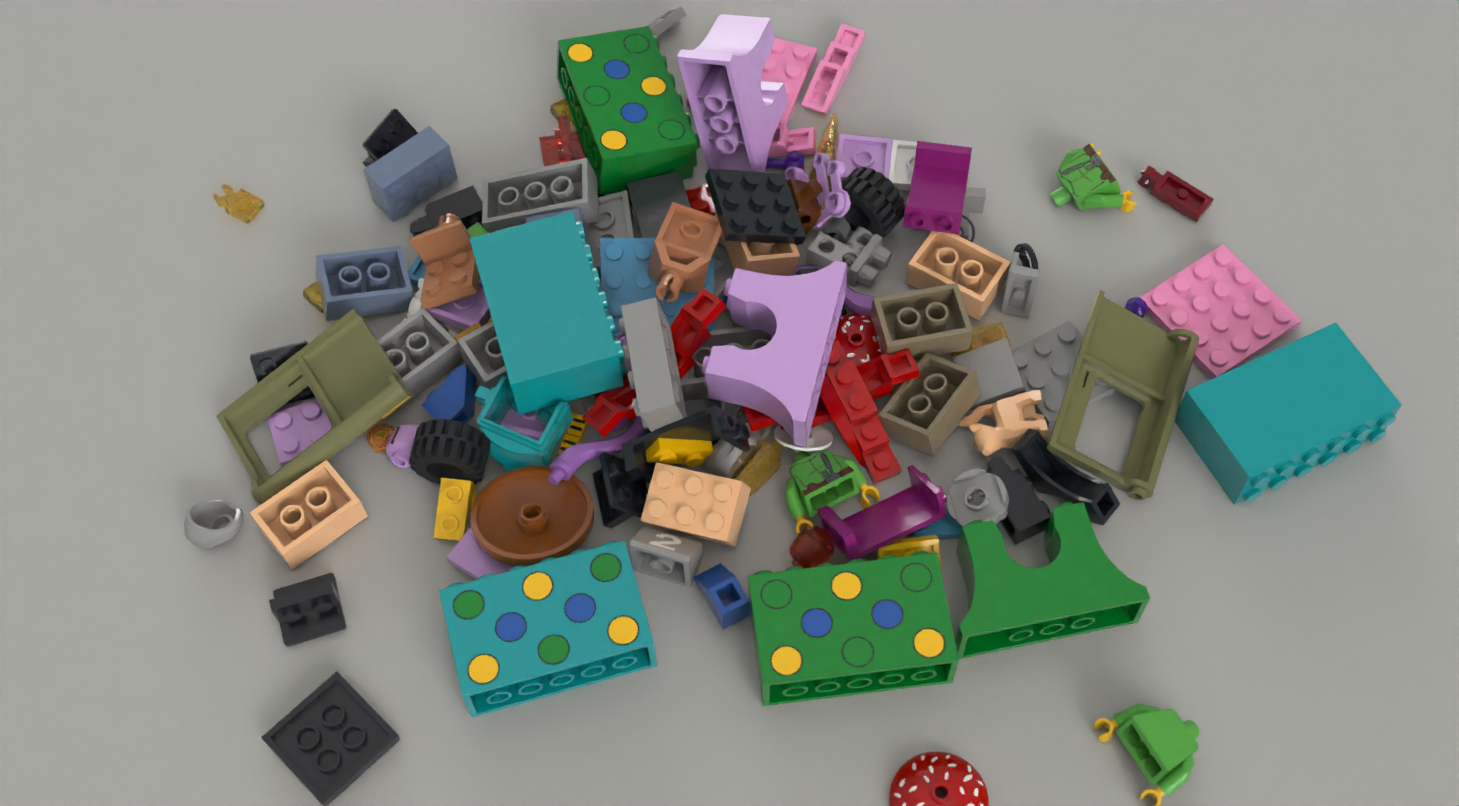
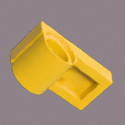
(453, 508)

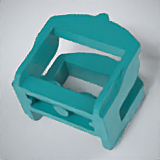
(511, 447)

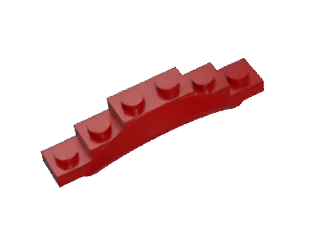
(688, 335)
(877, 375)
(856, 416)

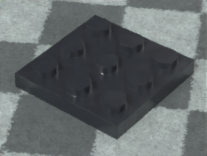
(755, 206)
(331, 739)

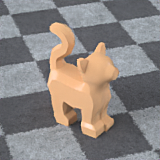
(1012, 420)

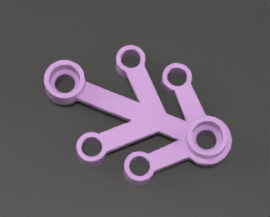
(836, 202)

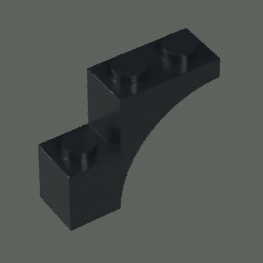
(1058, 478)

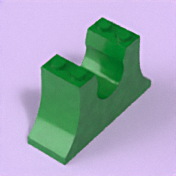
(1030, 606)

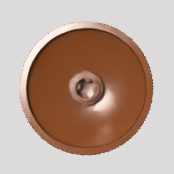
(529, 519)

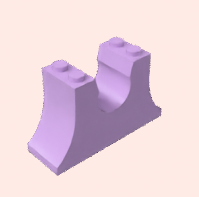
(726, 94)
(790, 369)

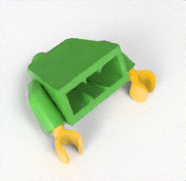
(1157, 743)

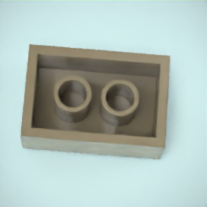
(923, 321)
(931, 405)

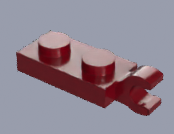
(1176, 193)

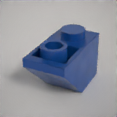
(454, 397)
(723, 595)

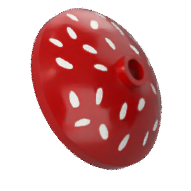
(858, 328)
(930, 771)

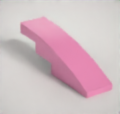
(833, 69)
(788, 141)

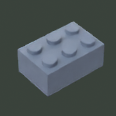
(411, 173)
(363, 281)

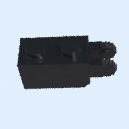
(463, 203)
(1026, 513)

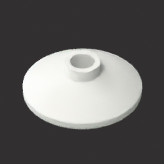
(818, 439)

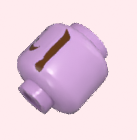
(400, 444)

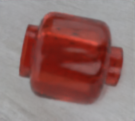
(811, 547)

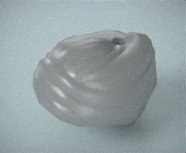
(727, 458)
(212, 523)

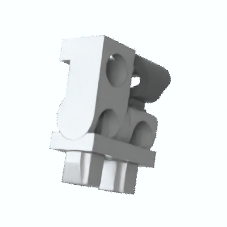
(859, 253)

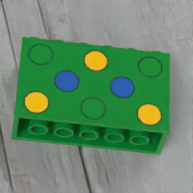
(625, 107)
(851, 628)

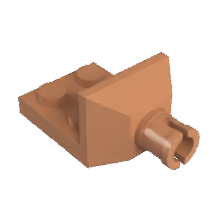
(683, 251)
(448, 261)

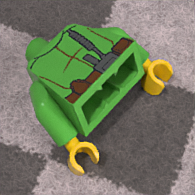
(1089, 182)
(823, 481)

